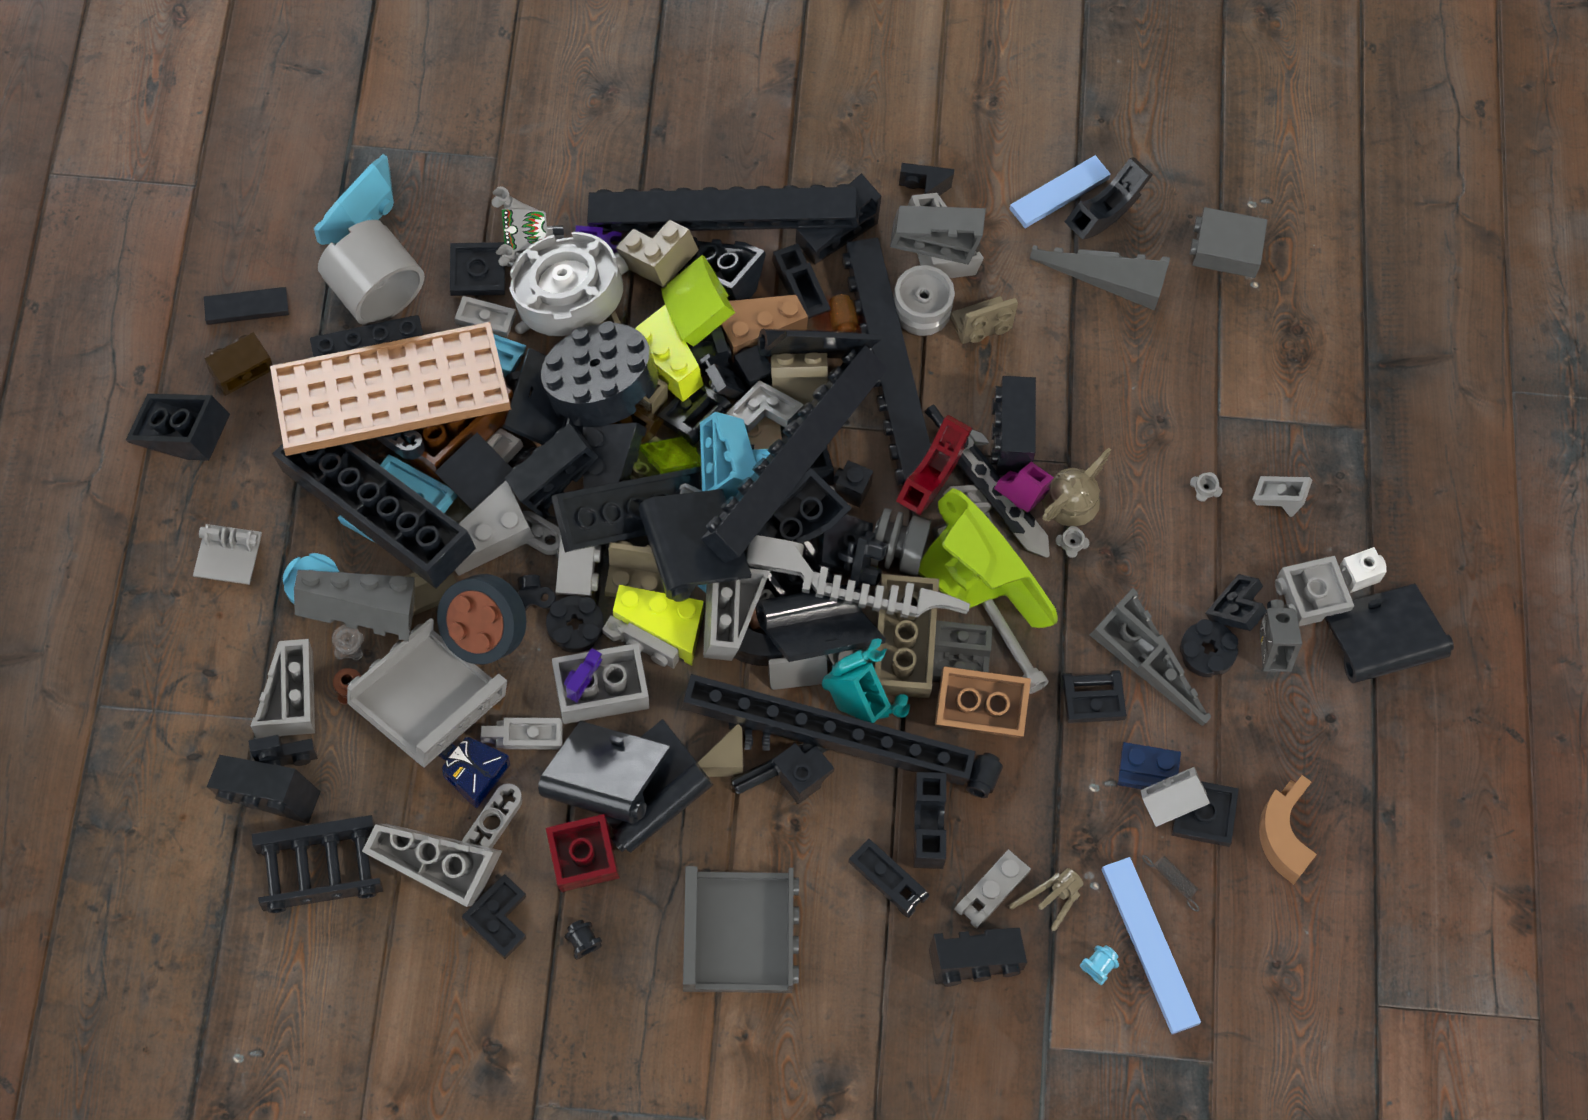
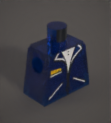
(473, 769)

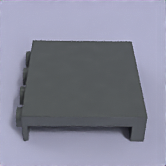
(740, 932)

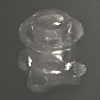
(350, 648)

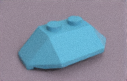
(364, 200)

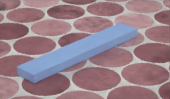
(1151, 946)

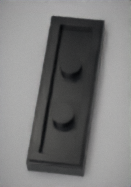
(246, 305)

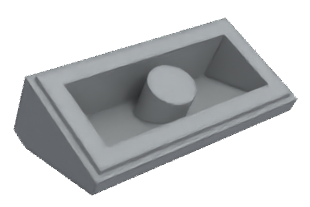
(796, 673)

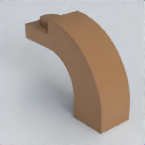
(1276, 836)

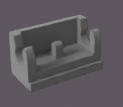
(1175, 796)

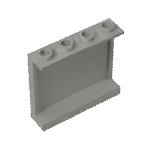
(424, 694)

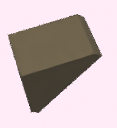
(725, 757)

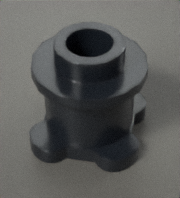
(582, 938)

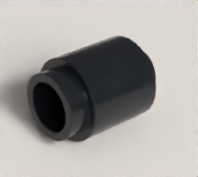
(984, 775)

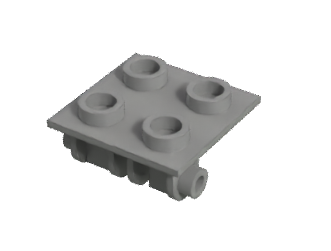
(227, 554)

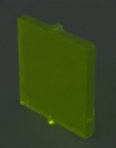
(671, 455)

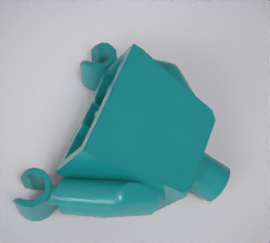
(858, 689)

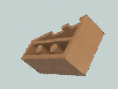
(755, 314)

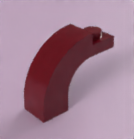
(936, 467)

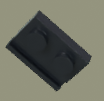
(723, 378)

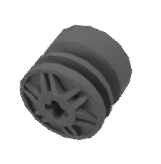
(902, 541)

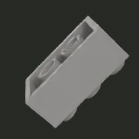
(614, 689)

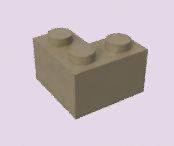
(659, 256)

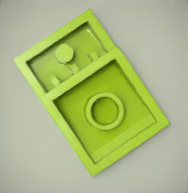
(696, 301)

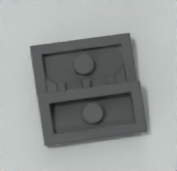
(961, 647)

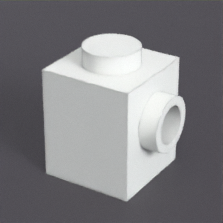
(1363, 569)

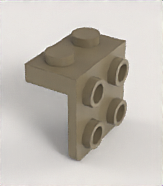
(799, 374)

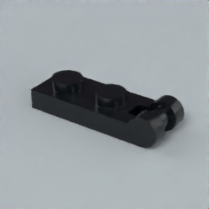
(888, 877)

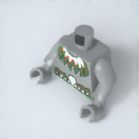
(521, 226)

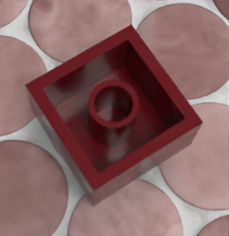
(582, 853)

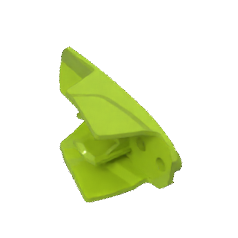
(980, 564)

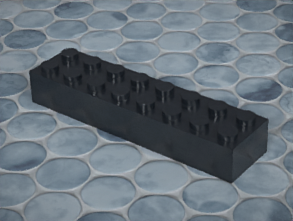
(381, 508)

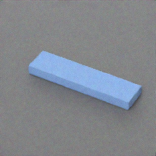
(1060, 191)

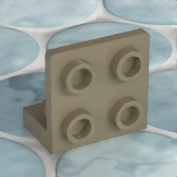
(984, 319)
(631, 567)

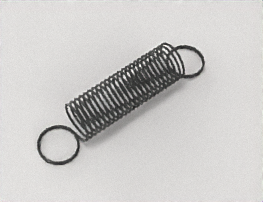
(1178, 871)

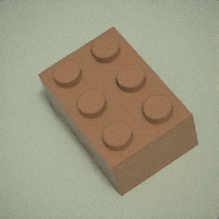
(982, 702)

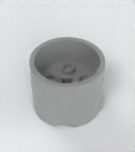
(371, 272)

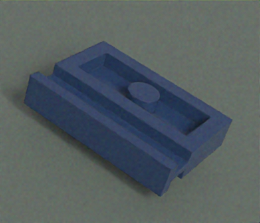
(1146, 765)

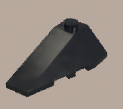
(735, 265)

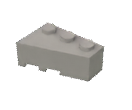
(495, 528)
(729, 613)
(288, 696)

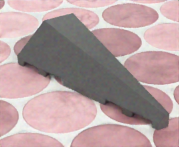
(1127, 277)
(1137, 643)

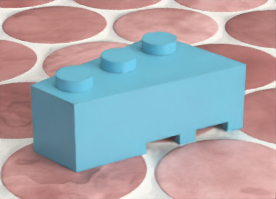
(725, 453)

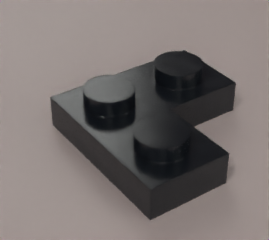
(1236, 606)
(272, 751)
(490, 915)

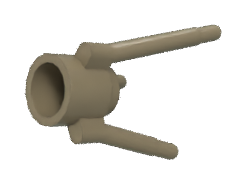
(1064, 886)

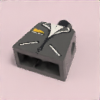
(1279, 637)

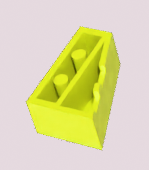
(671, 354)
(664, 618)

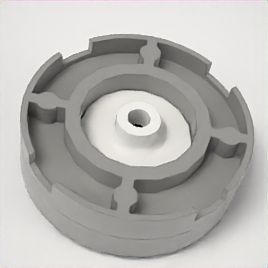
(566, 283)

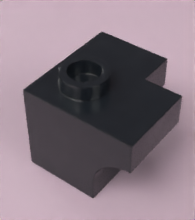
(711, 344)
(801, 772)

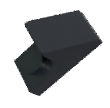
(926, 177)

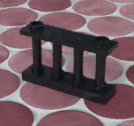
(299, 840)

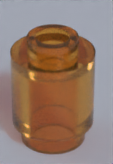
(843, 314)

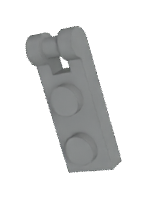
(993, 888)

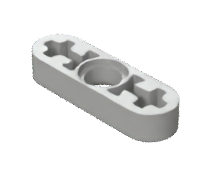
(496, 800)

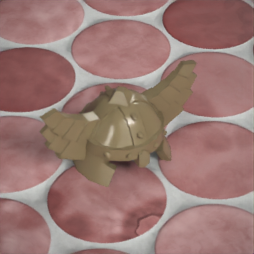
(1074, 495)

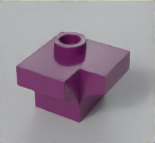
(1026, 487)

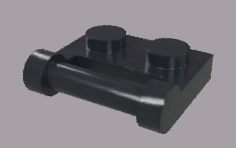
(680, 414)
(1094, 705)

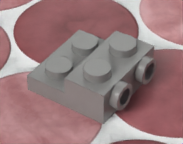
(1314, 590)

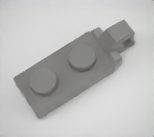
(660, 651)
(524, 733)

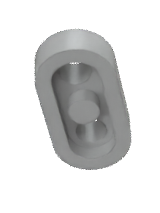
(542, 532)

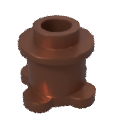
(340, 679)

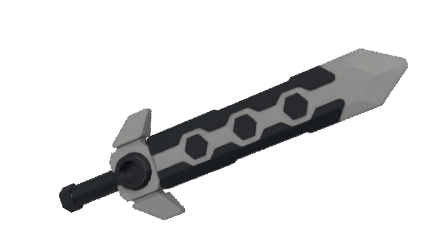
(985, 478)

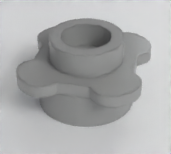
(1206, 479)
(1075, 534)

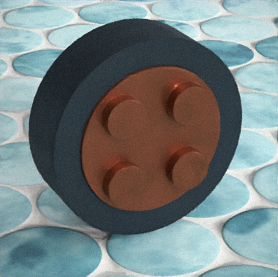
(481, 619)

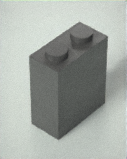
(1228, 242)

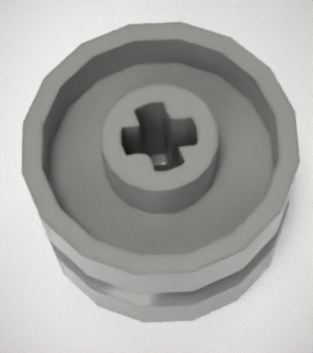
(924, 300)

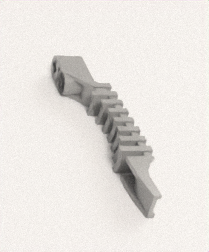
(787, 558)

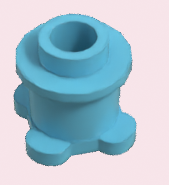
(1100, 963)

